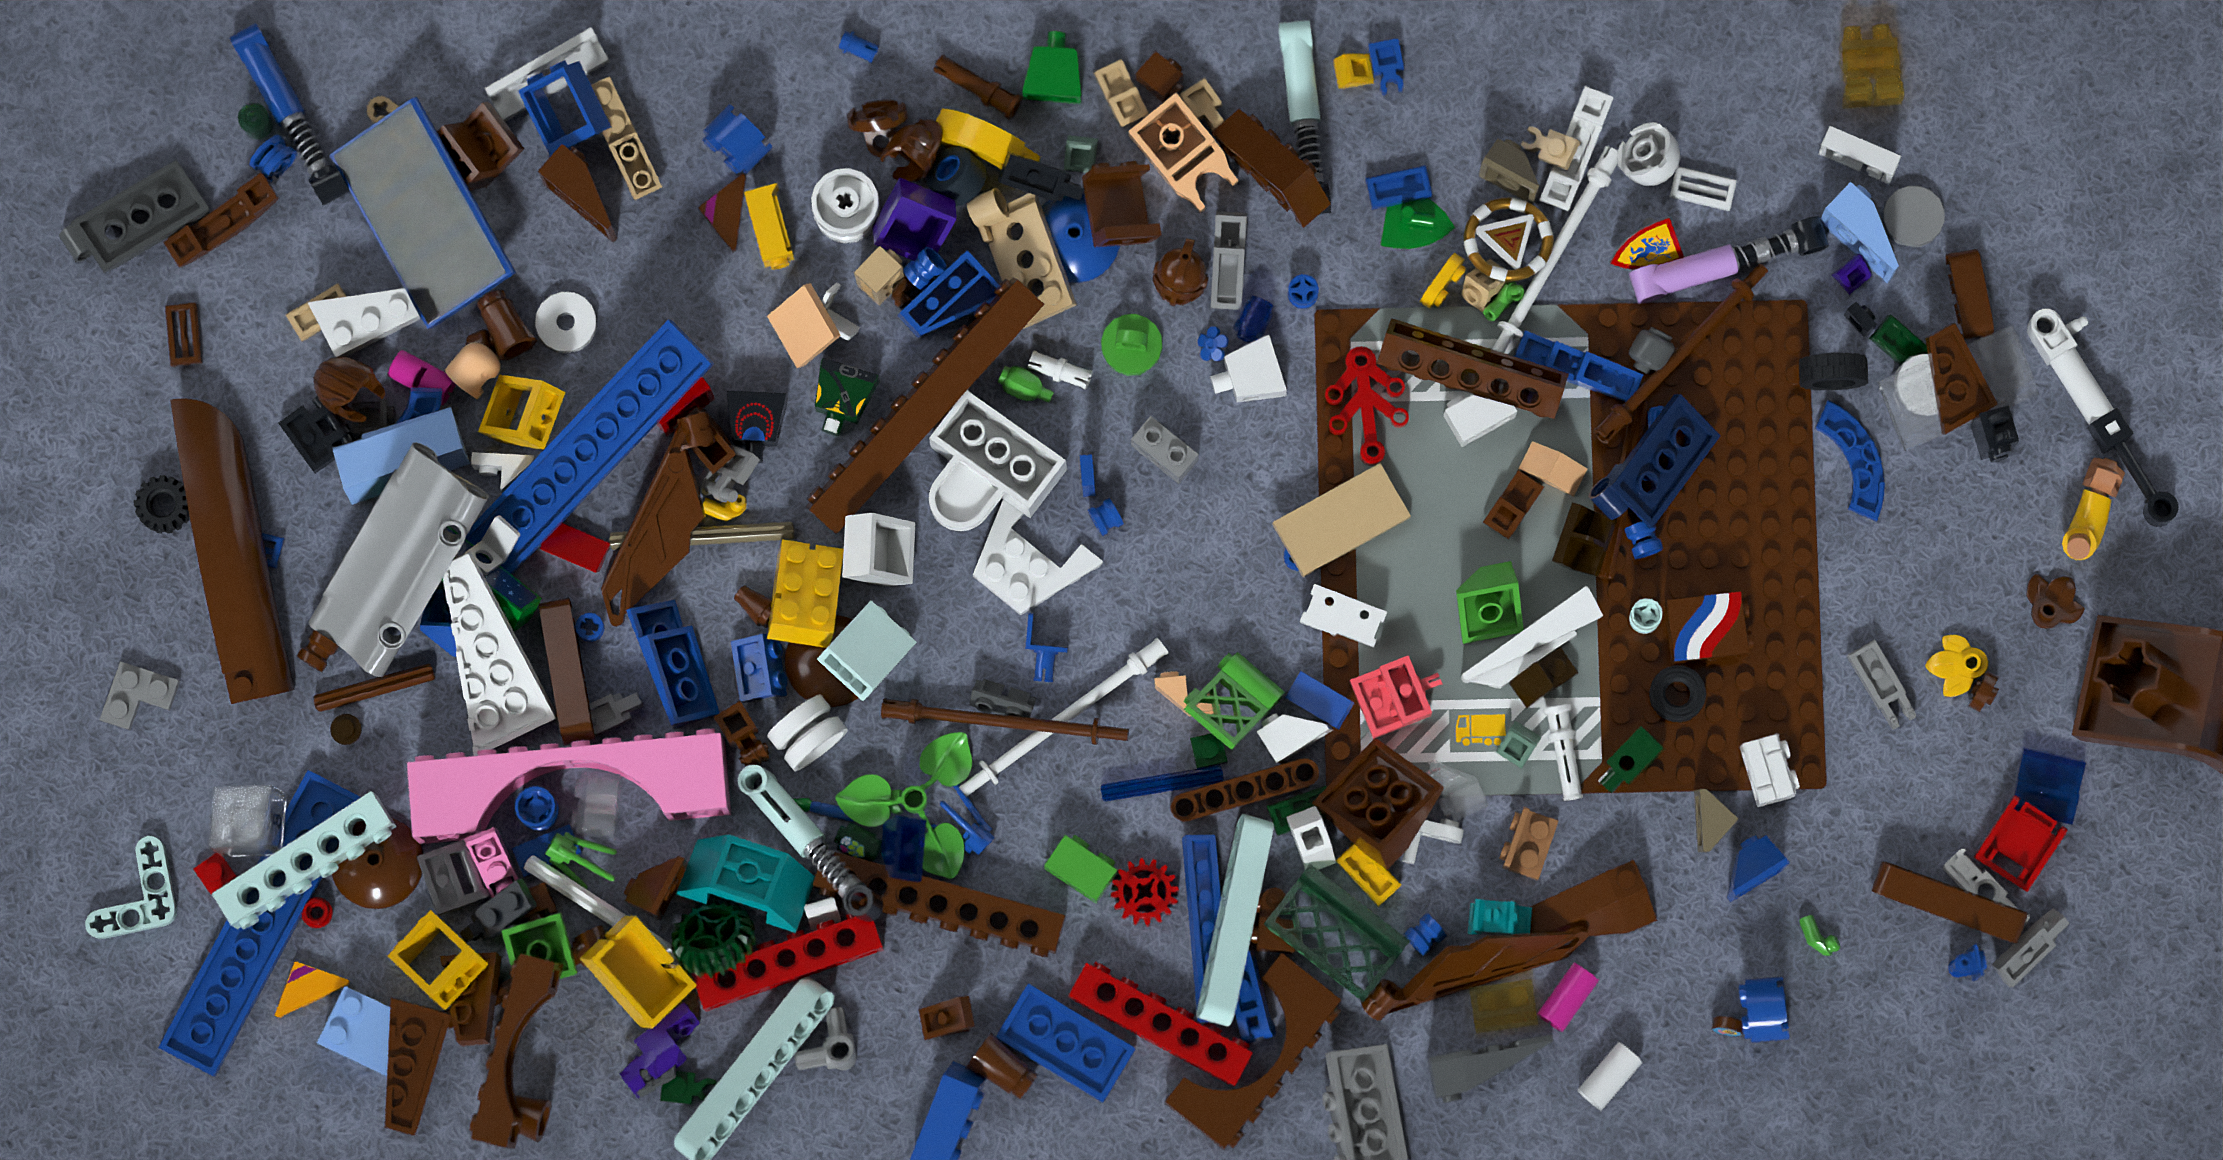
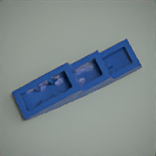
(1583, 367)

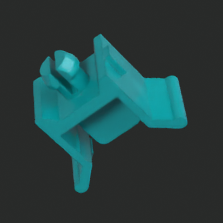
(1498, 917)

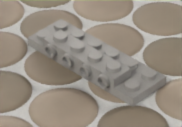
(1363, 1105)

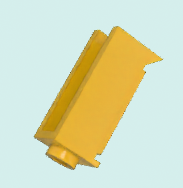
(769, 226)

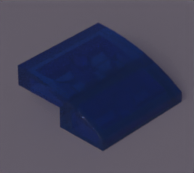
(2050, 783)

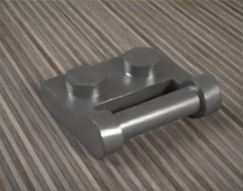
(443, 880)

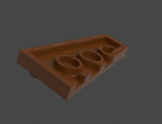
(413, 1053)

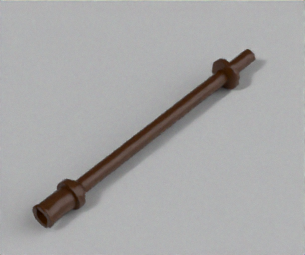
(1622, 414)
(915, 711)

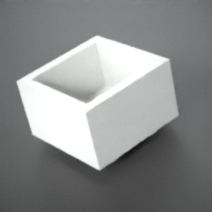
(878, 549)

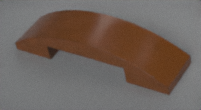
(223, 223)

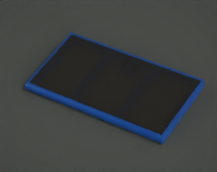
(422, 213)

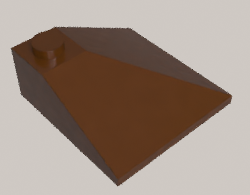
(1380, 802)

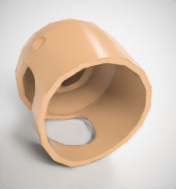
(473, 368)

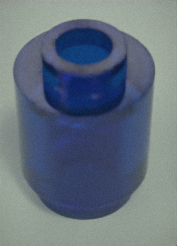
(1253, 319)

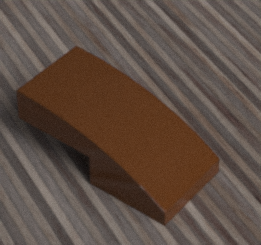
(1513, 504)

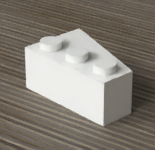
(363, 319)

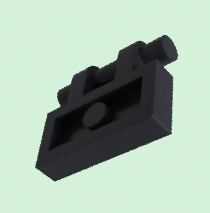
(310, 439)

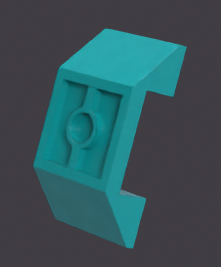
(749, 876)

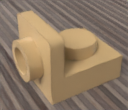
(1480, 288)

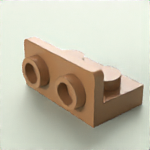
(1529, 844)

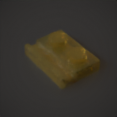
(1503, 1006)

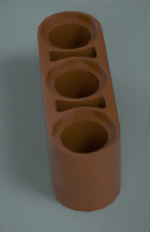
(1971, 293)

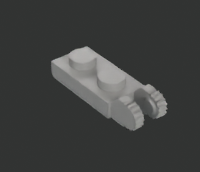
(1880, 681)

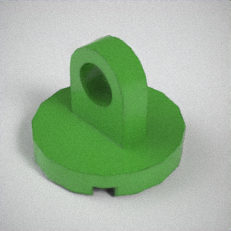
(1131, 344)

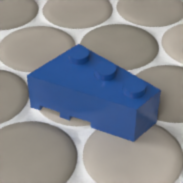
(950, 296)

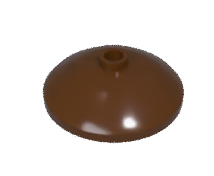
(811, 677)
(390, 879)

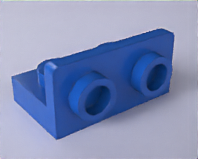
(758, 668)

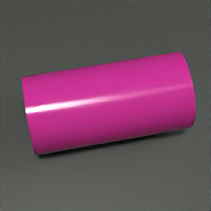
(419, 374)
(1568, 997)

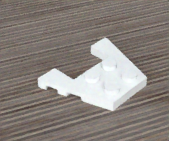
(1020, 571)

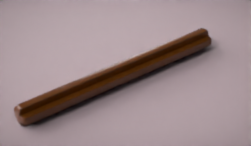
(1633, 435)

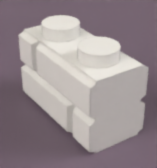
(1769, 770)

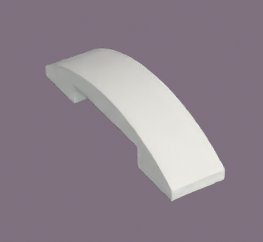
(1586, 129)

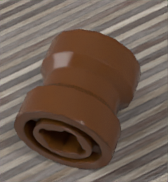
(317, 651)

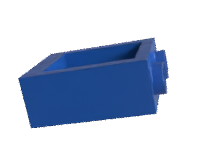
(544, 116)

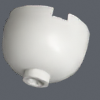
(1649, 155)

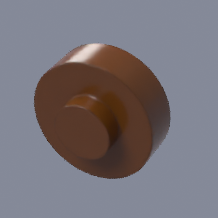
(1984, 691)

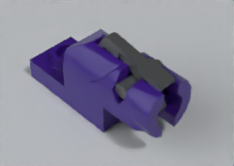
(660, 1052)

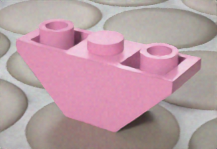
(492, 859)

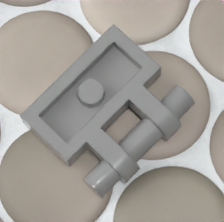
(736, 470)

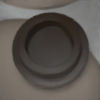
(346, 729)

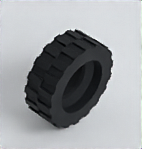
(1833, 371)

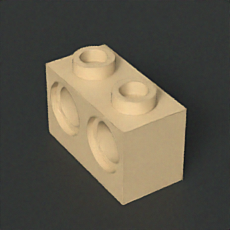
(880, 274)

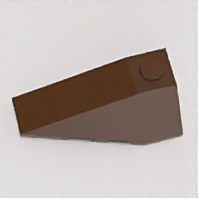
(1604, 905)

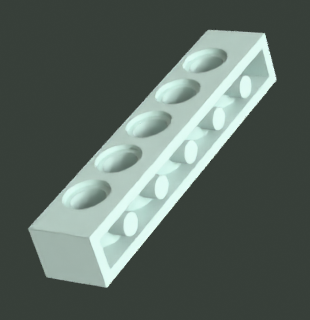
(233, 895)

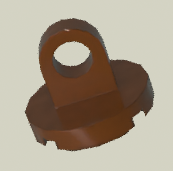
(876, 119)

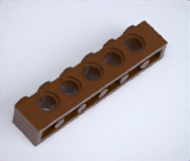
(1465, 355)

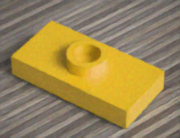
(1368, 875)

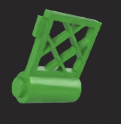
(1246, 688)

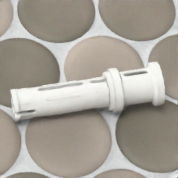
(1571, 789)

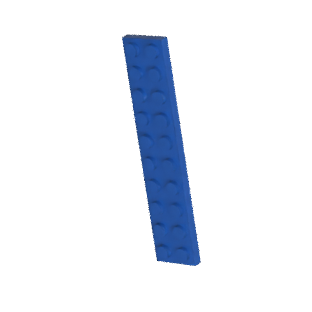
(596, 441)
(246, 957)

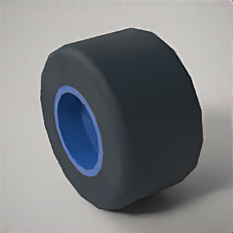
(957, 175)

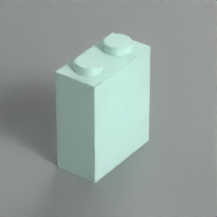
(867, 650)

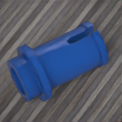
(858, 46)

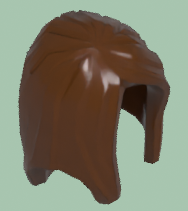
(339, 382)

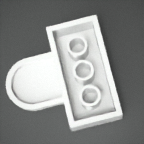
(986, 463)

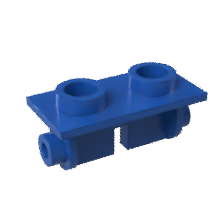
(1969, 963)

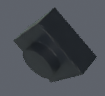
(1861, 318)

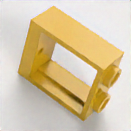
(532, 430)
(465, 966)

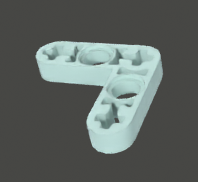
(144, 907)

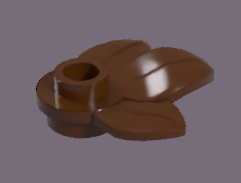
(2057, 598)

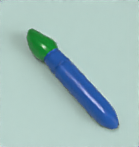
(822, 808)

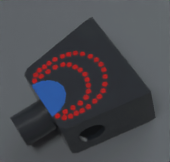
(756, 419)

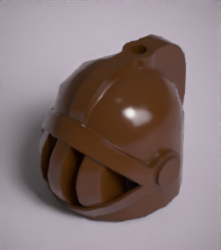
(1180, 275)

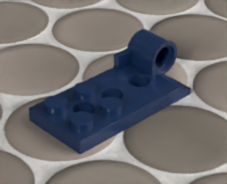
(1623, 484)

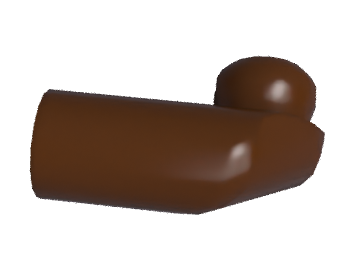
(901, 293)

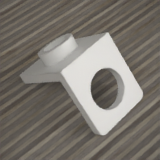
(845, 327)
(496, 544)

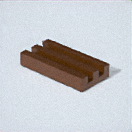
(186, 360)

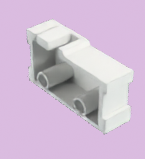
(1856, 152)
(1342, 616)

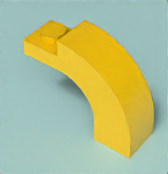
(981, 138)

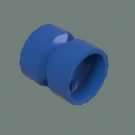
(537, 808)

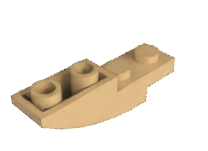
(625, 143)

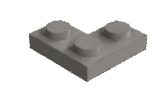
(134, 686)

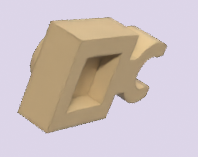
(1554, 149)

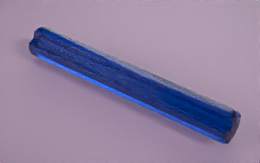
(1161, 783)

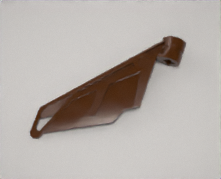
(663, 522)
(1473, 965)

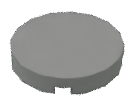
(1913, 216)

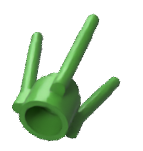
(562, 849)

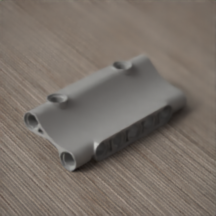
(397, 559)

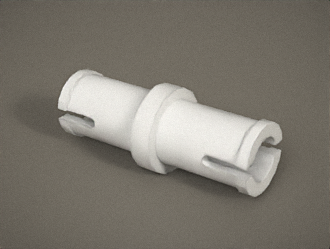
(1060, 369)

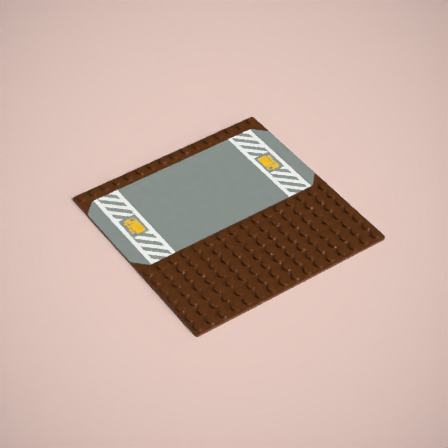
(1732, 528)

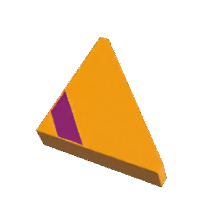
(307, 986)

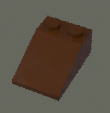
(570, 180)

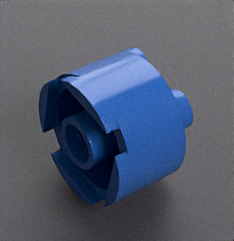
(736, 139)
(1765, 1009)

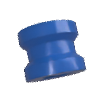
(1303, 285)
(1105, 517)

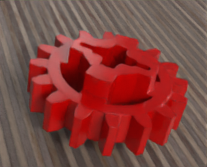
(1155, 901)

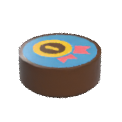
(1727, 1026)

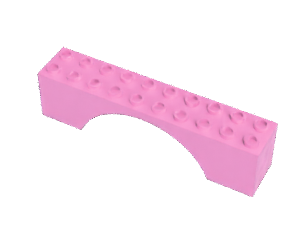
(462, 793)

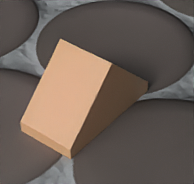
(1553, 468)

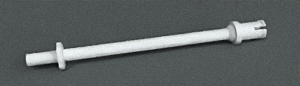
(1598, 178)
(1136, 665)

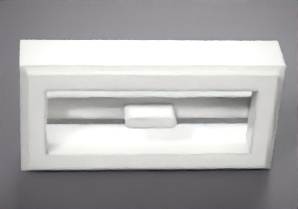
(1724, 205)

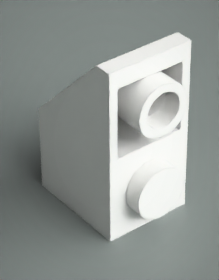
(1311, 838)

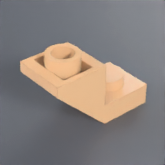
(1175, 690)

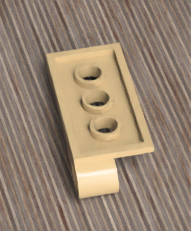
(995, 221)

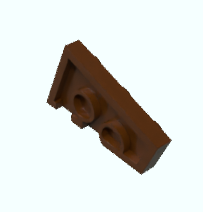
(475, 1006)

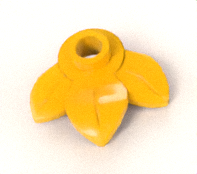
(1953, 667)

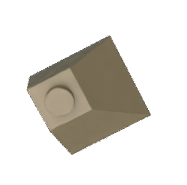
(1510, 170)

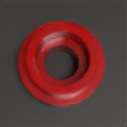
(324, 919)

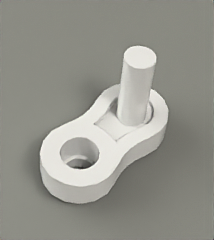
(1445, 830)

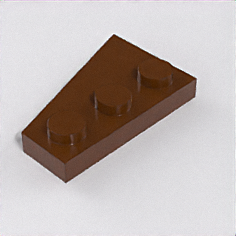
(1956, 378)

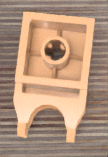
(1189, 158)

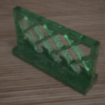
(1346, 910)

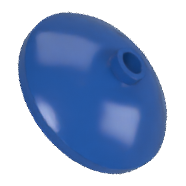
(1078, 255)

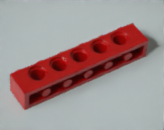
(866, 943)
(1227, 1070)

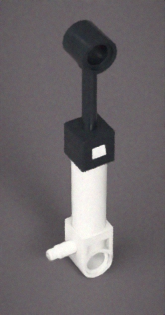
(2105, 423)

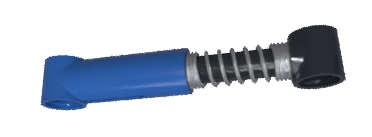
(288, 111)

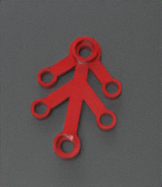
(1365, 400)

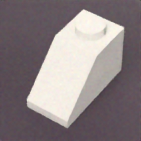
(1476, 416)
(1290, 735)

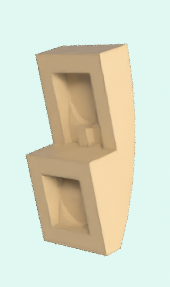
(1120, 93)

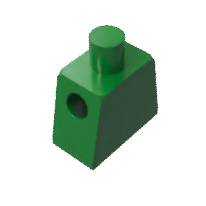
(1053, 72)

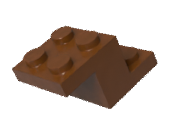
(480, 146)

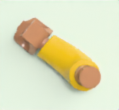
(2093, 509)

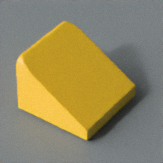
(1353, 70)

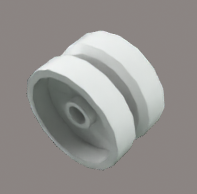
(842, 188)
(807, 732)

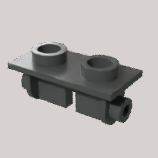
(988, 698)

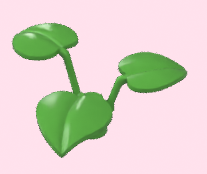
(868, 801)

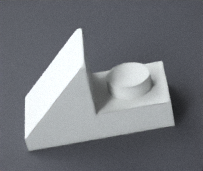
(510, 465)

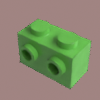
(1081, 868)

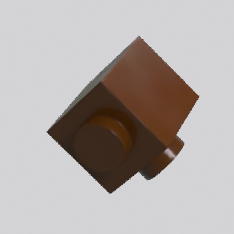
(1161, 77)

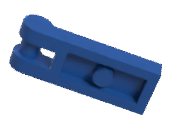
(1253, 1003)

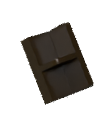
(1584, 540)

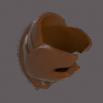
(916, 144)

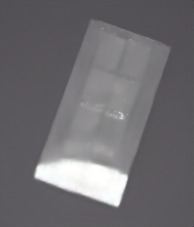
(1912, 395)

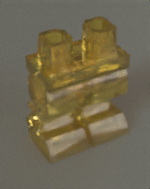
(1868, 58)

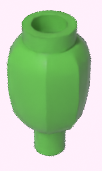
(1023, 384)

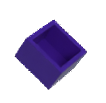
(913, 220)

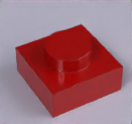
(215, 872)

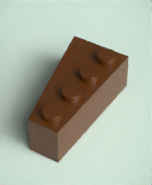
(1273, 165)

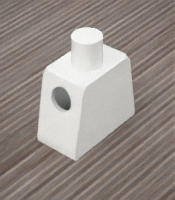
(1251, 373)

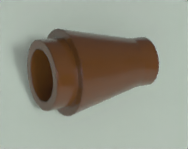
(755, 605)

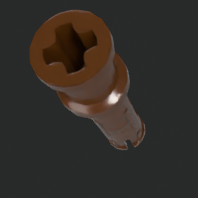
(990, 93)

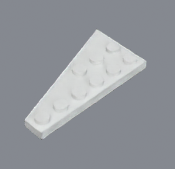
(494, 672)

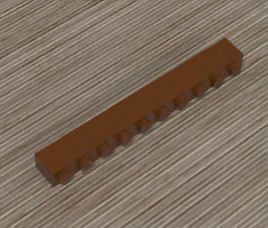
(924, 404)

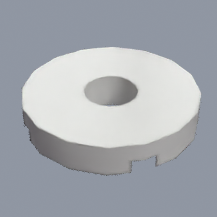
(566, 304)

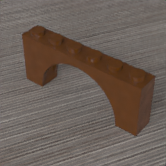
(1225, 1112)

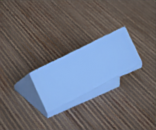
(371, 461)

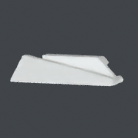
(1535, 641)

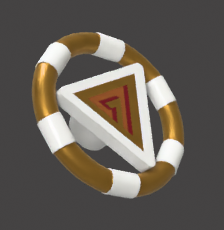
(1508, 239)

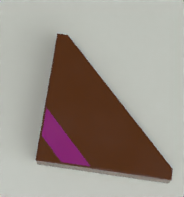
(725, 211)

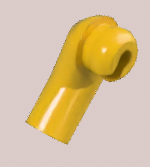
(726, 510)

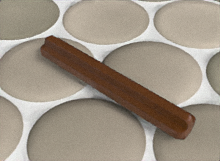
(374, 687)

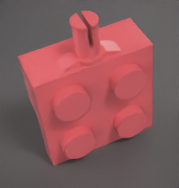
(1393, 696)

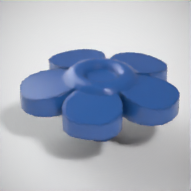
(1212, 344)

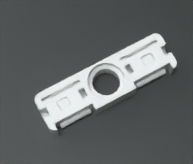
(1970, 877)

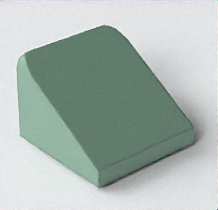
(1080, 153)
(1518, 744)

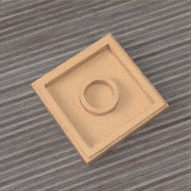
(803, 325)

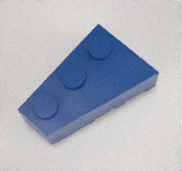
(950, 1114)

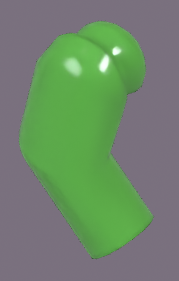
(1510, 292)
(1823, 945)

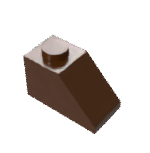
(716, 453)

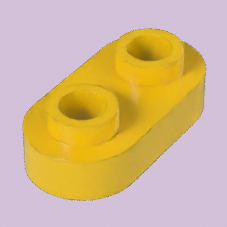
(1436, 291)

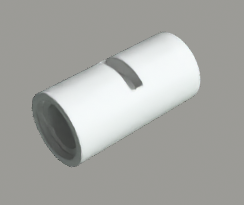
(1609, 1076)

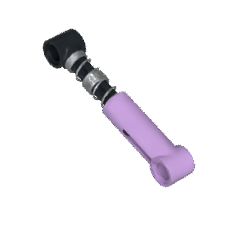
(1657, 280)

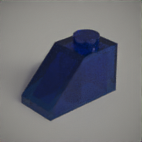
(903, 847)

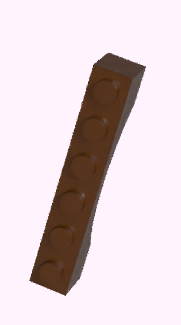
(498, 1114)

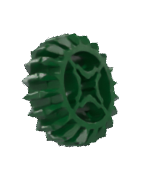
(713, 938)

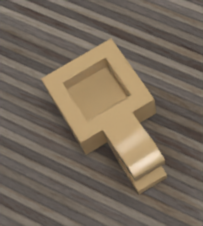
(1203, 103)

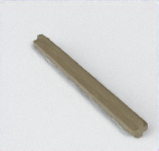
(727, 534)

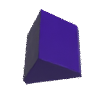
(1852, 273)

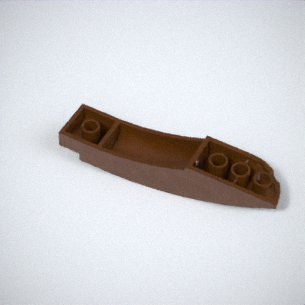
(231, 552)

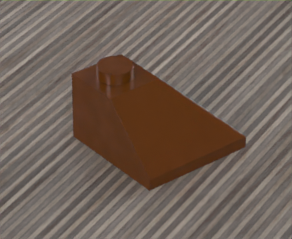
(656, 887)

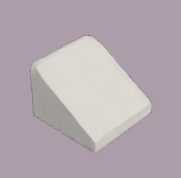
(821, 912)

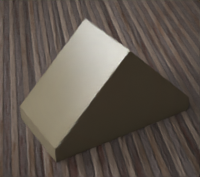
(1711, 819)

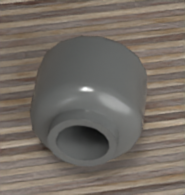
(1651, 350)

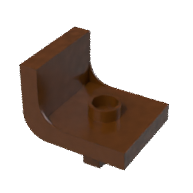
(2154, 689)

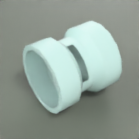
(1648, 611)

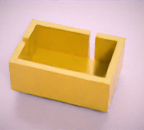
(808, 593)
(633, 974)

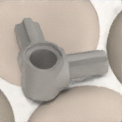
(837, 1038)

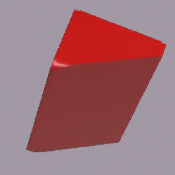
(577, 547)

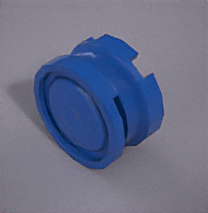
(273, 157)

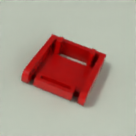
(2023, 838)

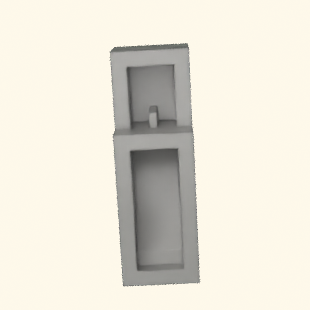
(1228, 260)

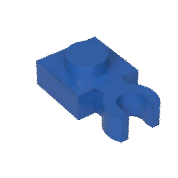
(1386, 61)

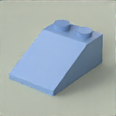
(1858, 226)
(358, 1030)

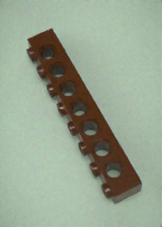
(988, 905)

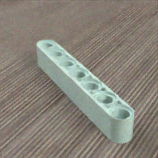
(1235, 920)
(754, 1070)

